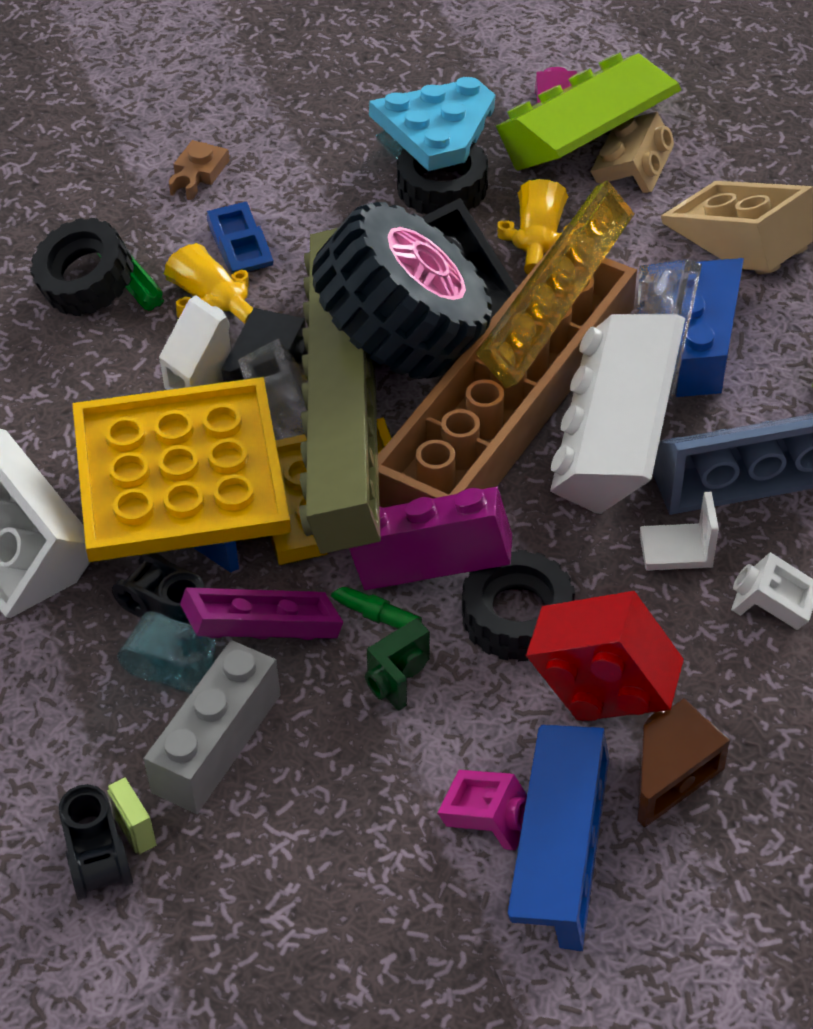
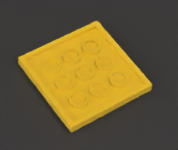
(178, 469)

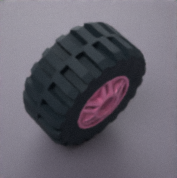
(401, 290)

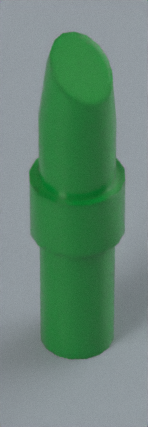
(373, 607)

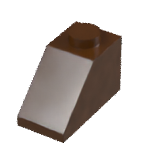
(677, 758)

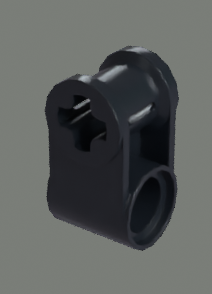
(156, 588)
(94, 848)

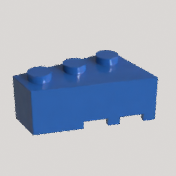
(710, 328)

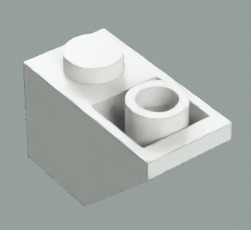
(196, 347)

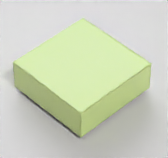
(131, 816)

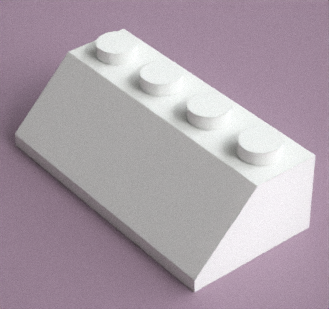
(616, 409)
(38, 534)

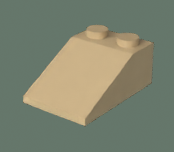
(747, 222)

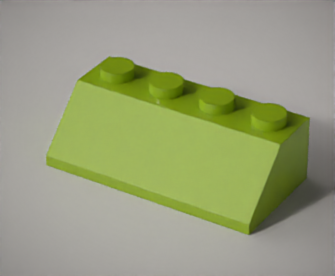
(584, 109)

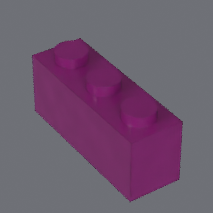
(436, 539)

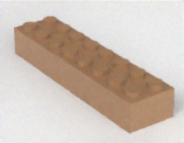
(475, 427)

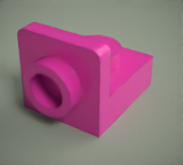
(486, 803)

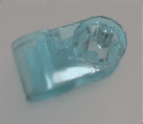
(167, 652)

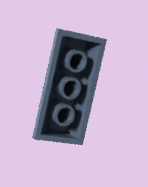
(736, 464)

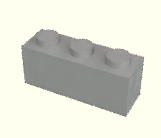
(212, 726)

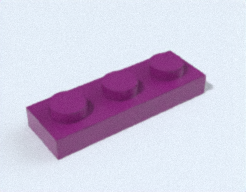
(260, 613)

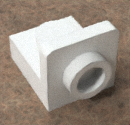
(776, 589)

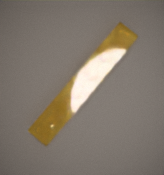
(555, 285)

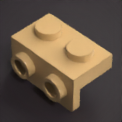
(635, 150)

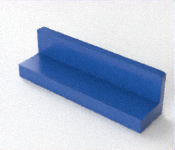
(561, 832)

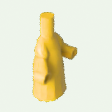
(540, 215)
(203, 276)

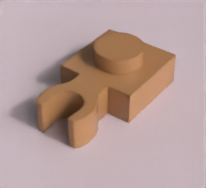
(197, 164)

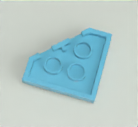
(436, 121)

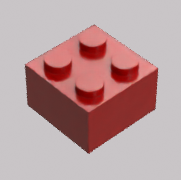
(605, 657)

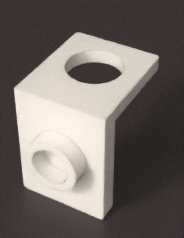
(682, 544)

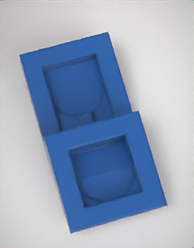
(239, 238)

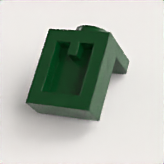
(395, 659)

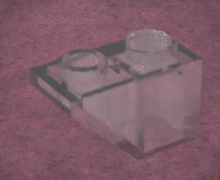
(283, 386)

